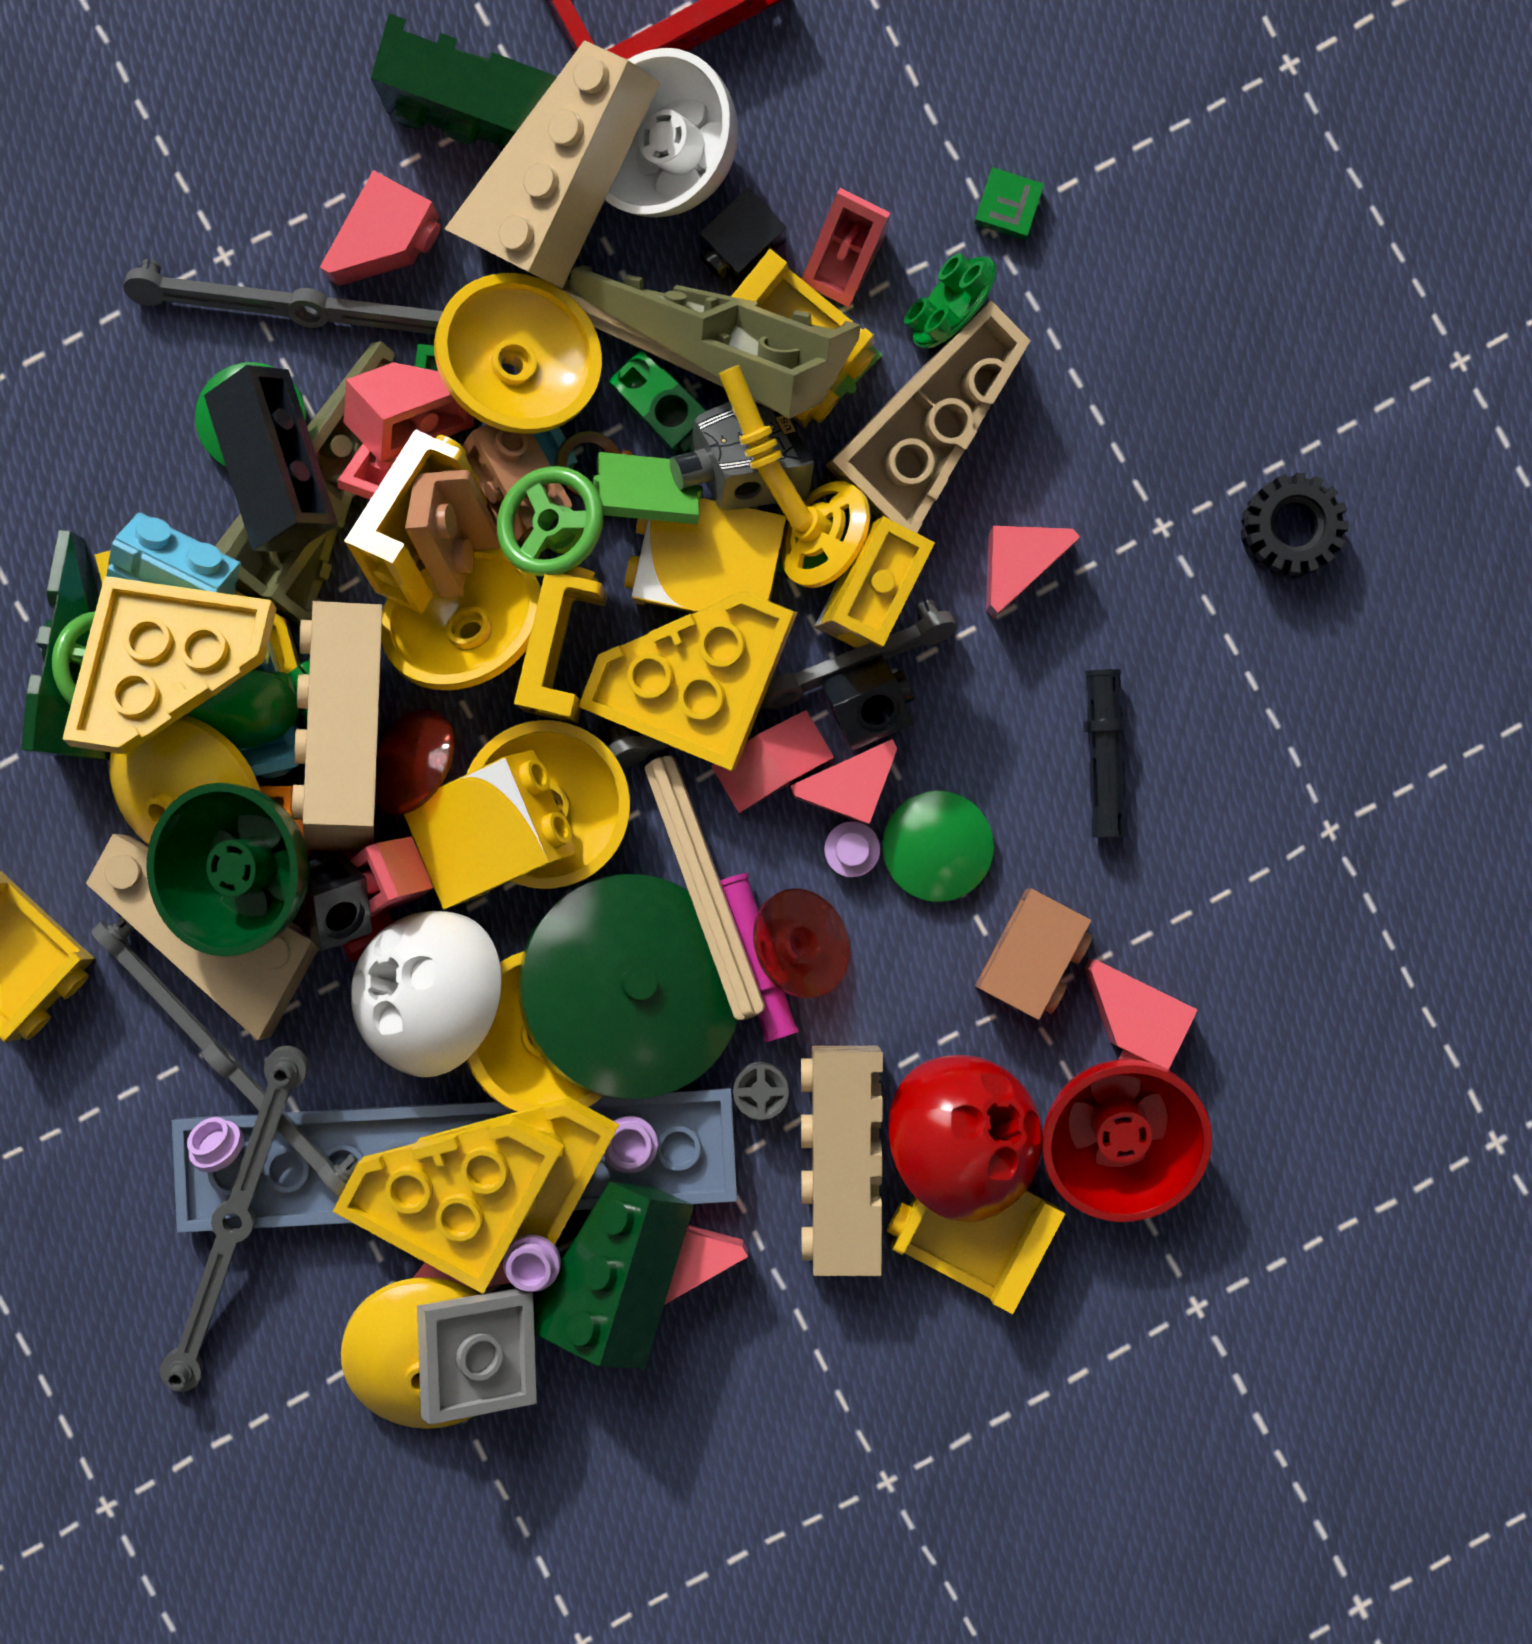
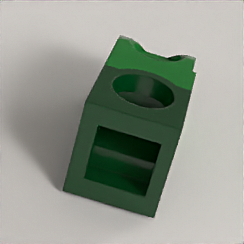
(658, 402)

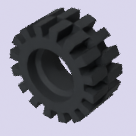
(1322, 507)

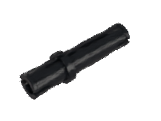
(1106, 752)

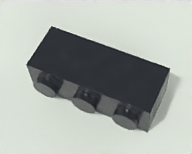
(270, 459)

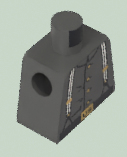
(722, 464)

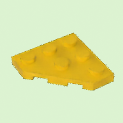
(159, 657)
(695, 677)
(585, 1142)
(453, 1195)

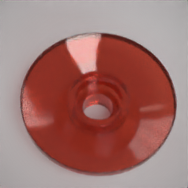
(413, 761)
(817, 938)

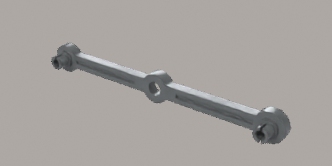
(150, 289)
(789, 687)
(115, 941)
(284, 1071)

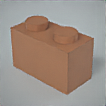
(1035, 954)

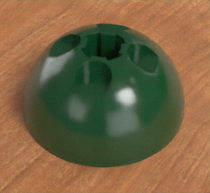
(203, 865)

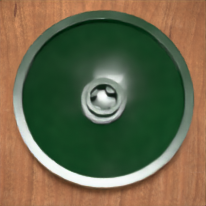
(624, 989)

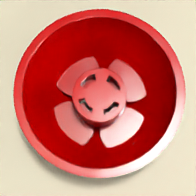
(965, 1137)
(1132, 1164)

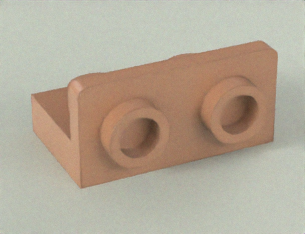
(502, 460)
(447, 524)

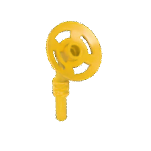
(809, 527)

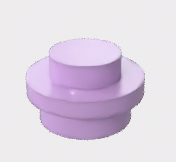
(852, 849)
(214, 1144)
(632, 1145)
(532, 1263)

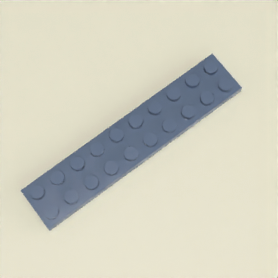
(691, 1160)

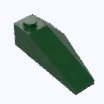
(71, 593)

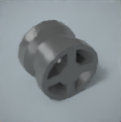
(760, 1099)

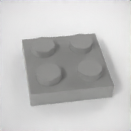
(476, 1355)

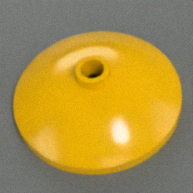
(523, 325)
(438, 644)
(170, 764)
(588, 792)
(508, 1061)
(383, 1348)

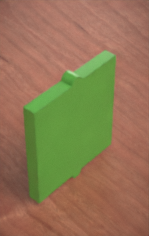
(644, 489)

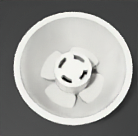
(682, 140)
(427, 992)

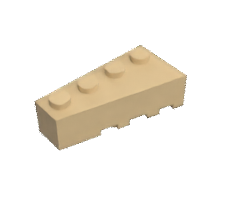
(559, 166)
(924, 429)
(341, 726)
(247, 986)
(844, 1160)

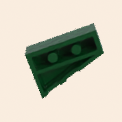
(453, 88)
(616, 1277)

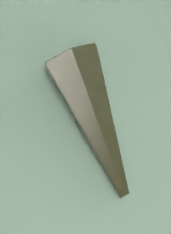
(782, 358)
(296, 577)

